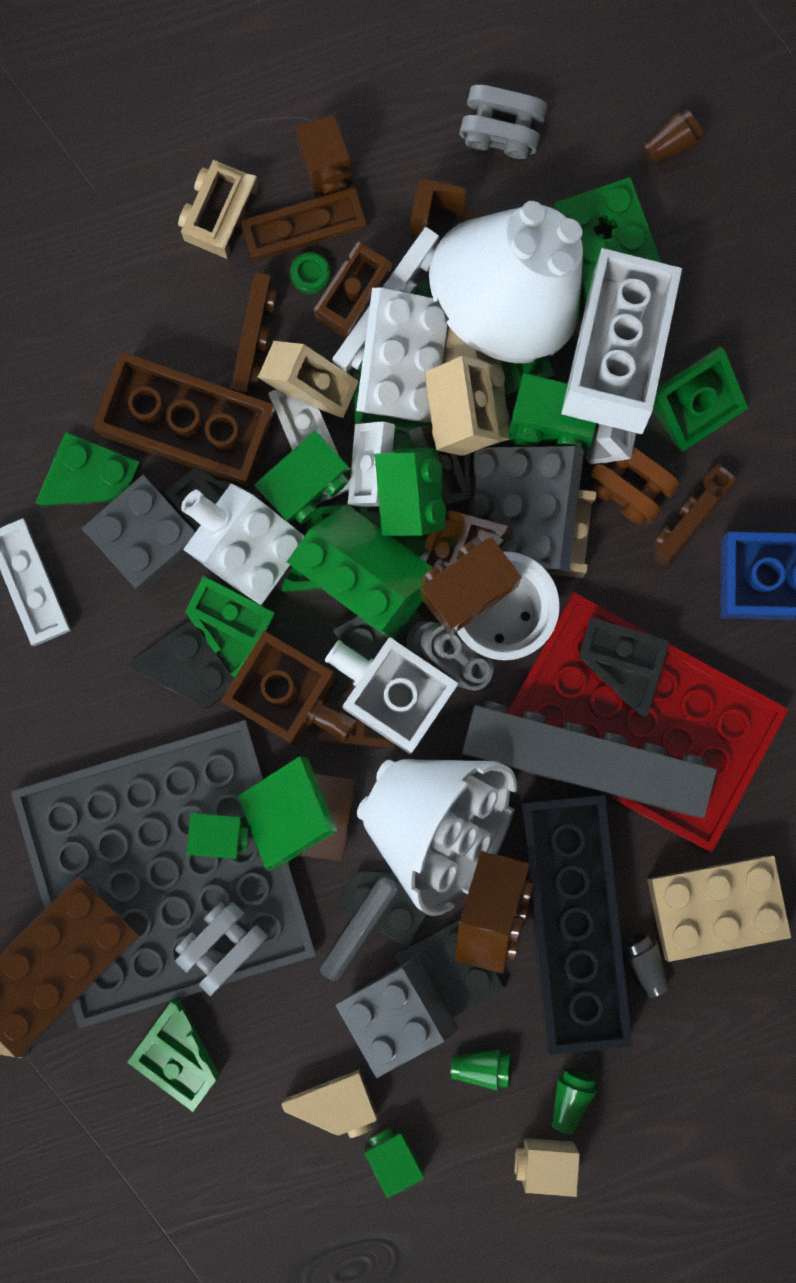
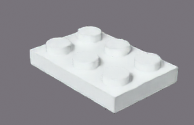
(400, 345)

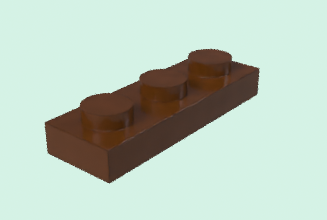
(303, 224)
(254, 334)

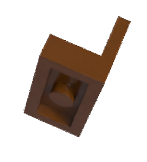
(436, 198)

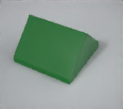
(699, 400)

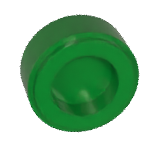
(310, 273)

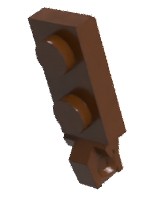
(695, 514)

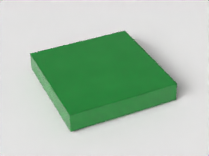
(287, 813)

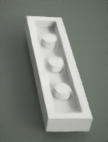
(402, 280)

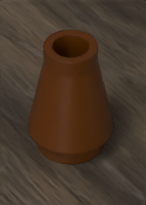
(674, 137)

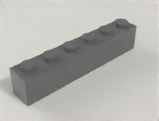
(588, 761)

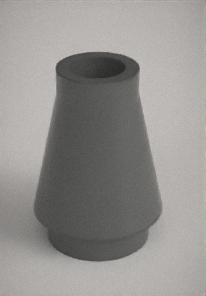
(645, 962)

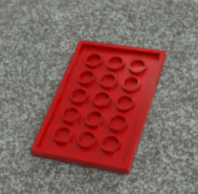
(690, 713)

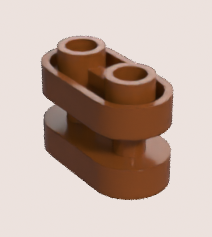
(636, 504)

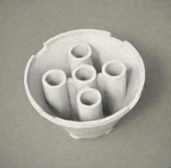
(511, 281)
(436, 821)

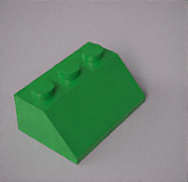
(362, 569)

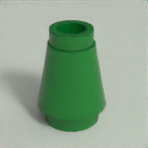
(483, 1069)
(573, 1097)

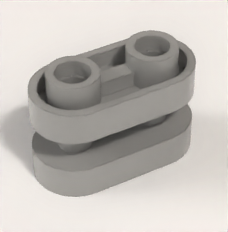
(484, 132)
(449, 655)
(195, 949)

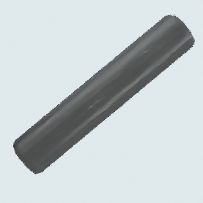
(359, 928)

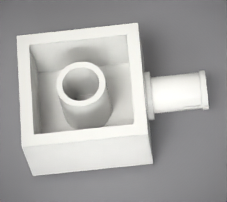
(241, 540)
(393, 692)

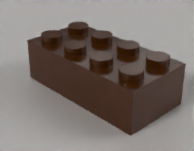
(184, 419)
(57, 963)

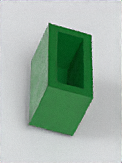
(304, 479)
(410, 492)

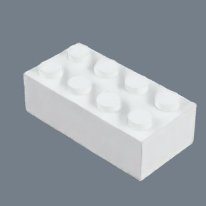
(622, 341)

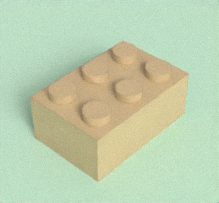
(718, 908)

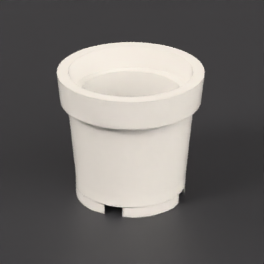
(535, 596)

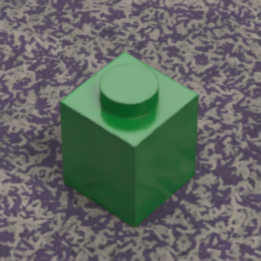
(217, 836)
(393, 1161)

